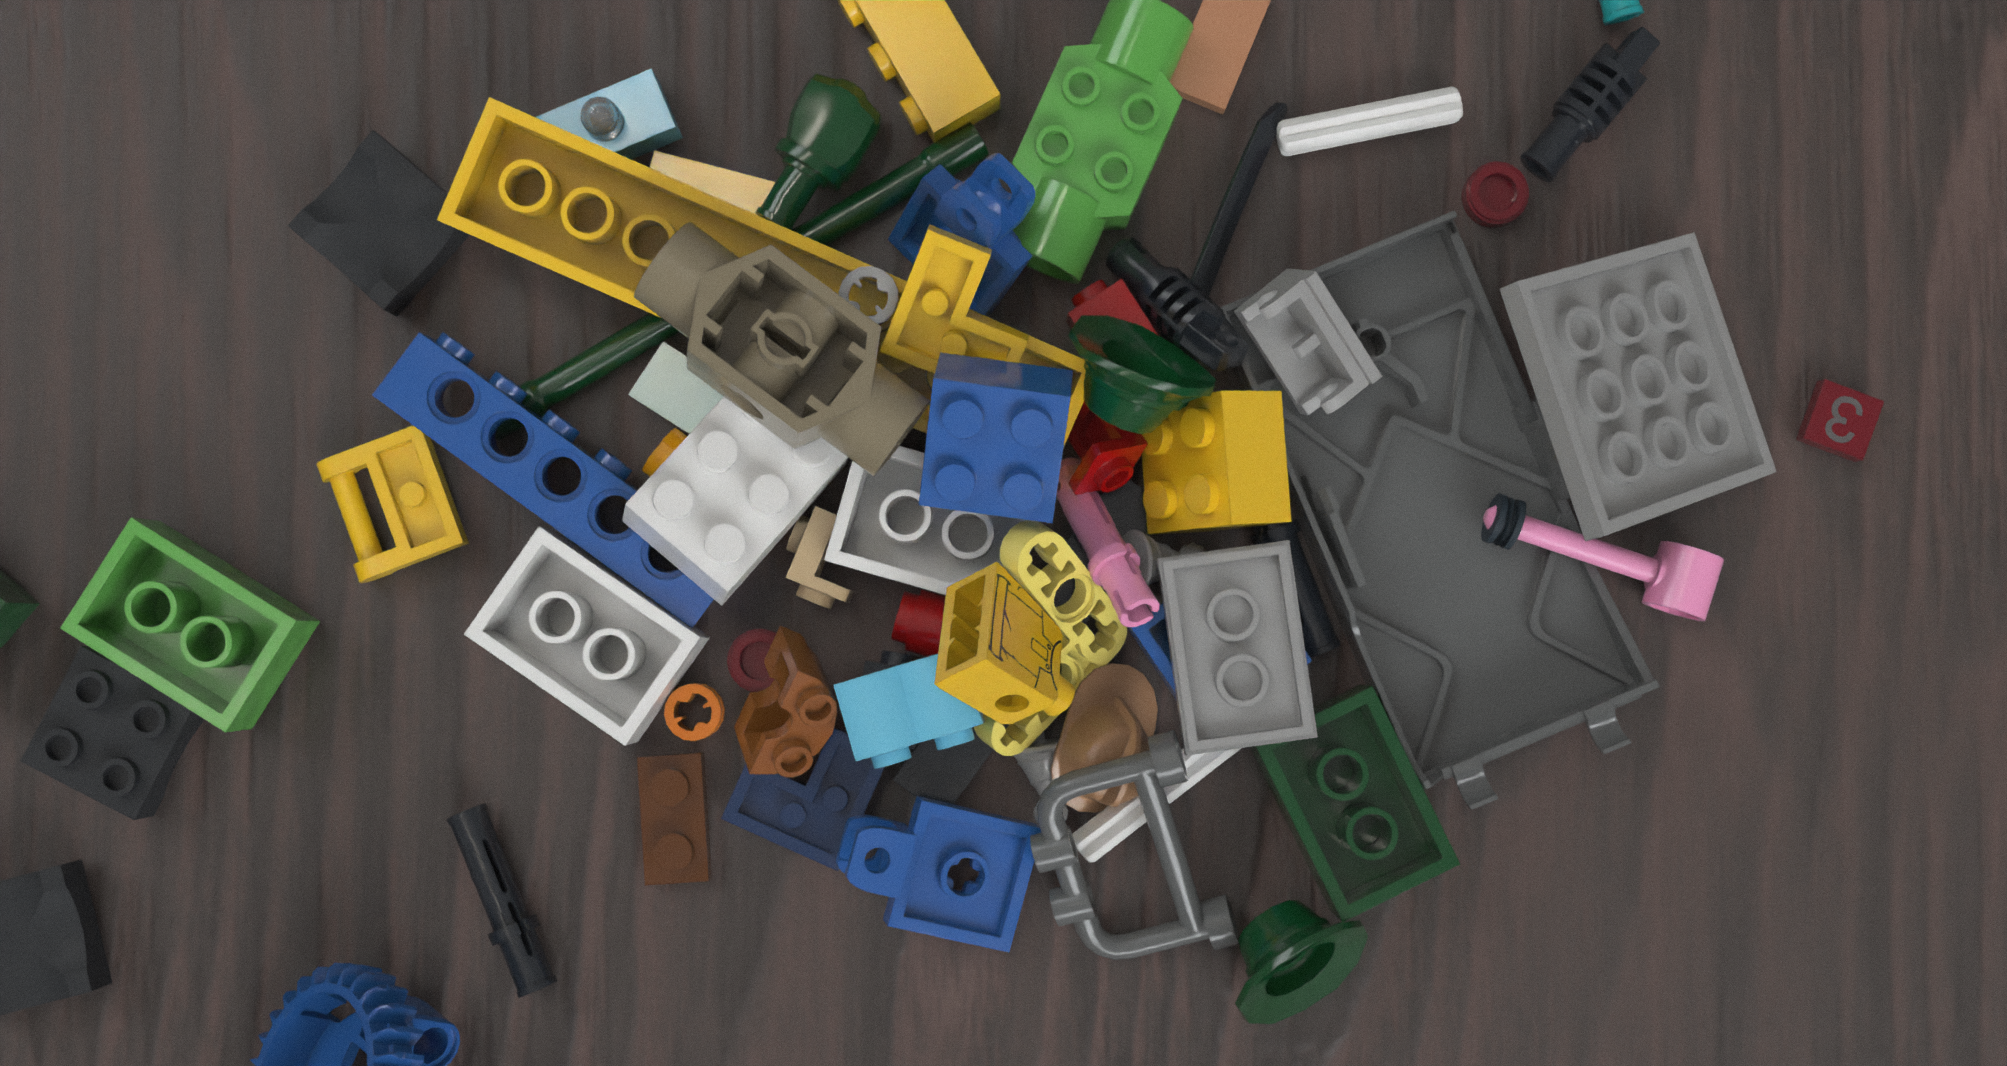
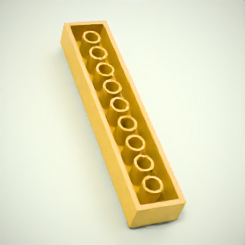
(610, 217)

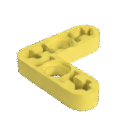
(1080, 648)

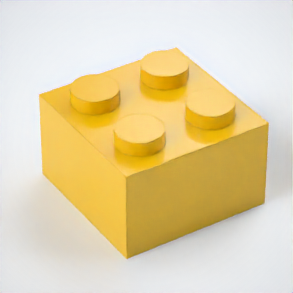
(1218, 465)

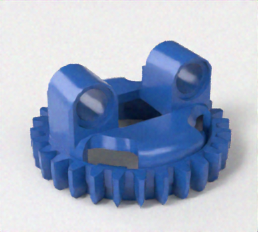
(385, 1026)

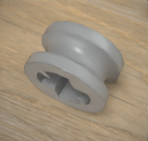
(884, 284)

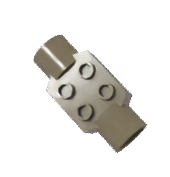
(781, 346)

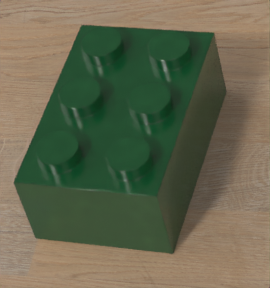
(1356, 805)

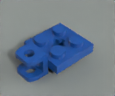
(978, 212)
(915, 864)

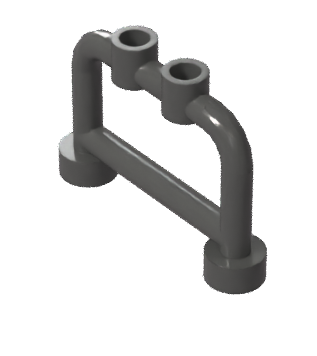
(1074, 899)

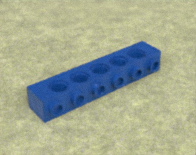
(416, 393)

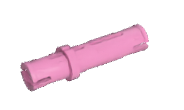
(1110, 558)

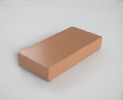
(1218, 51)

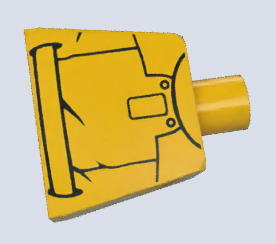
(1000, 649)

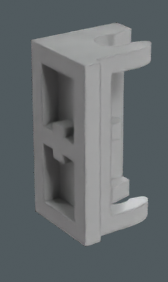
(1307, 341)

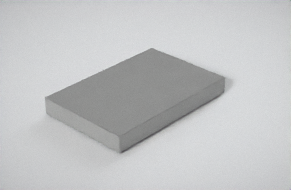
(1237, 647)

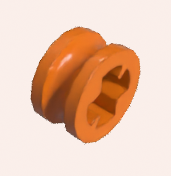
(686, 694)

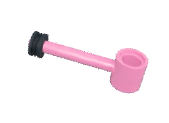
(1675, 579)

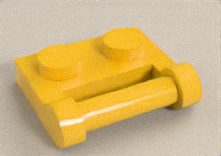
(411, 497)

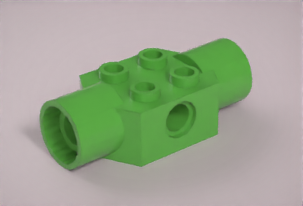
(1099, 133)

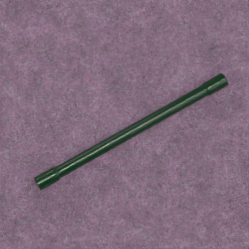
(953, 152)

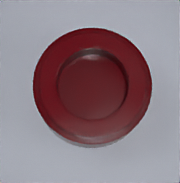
(1495, 194)
(747, 659)

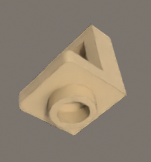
(809, 543)

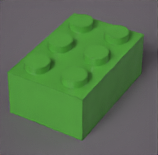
(190, 624)

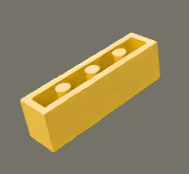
(930, 60)

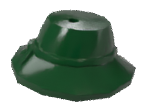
(1134, 373)
(1294, 960)

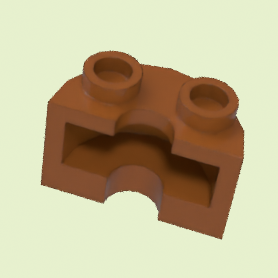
(791, 717)

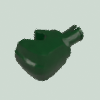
(823, 146)

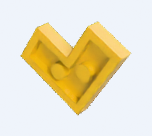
(936, 305)

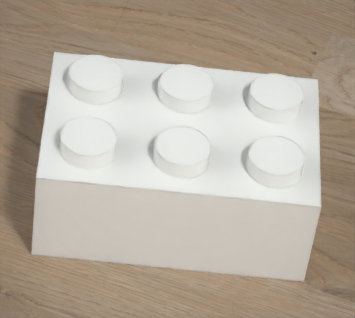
(728, 497)
(895, 538)
(586, 636)

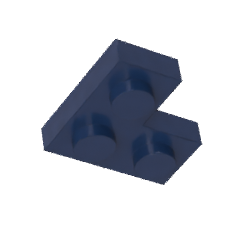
(807, 815)

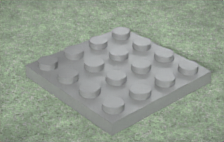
(1637, 383)

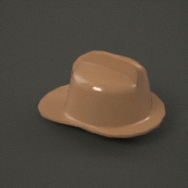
(1106, 721)

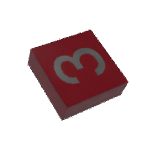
(1840, 420)

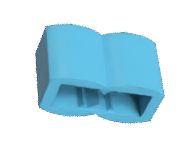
(902, 708)

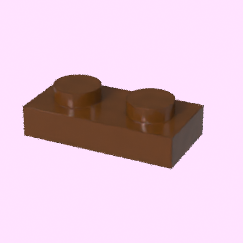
(674, 818)

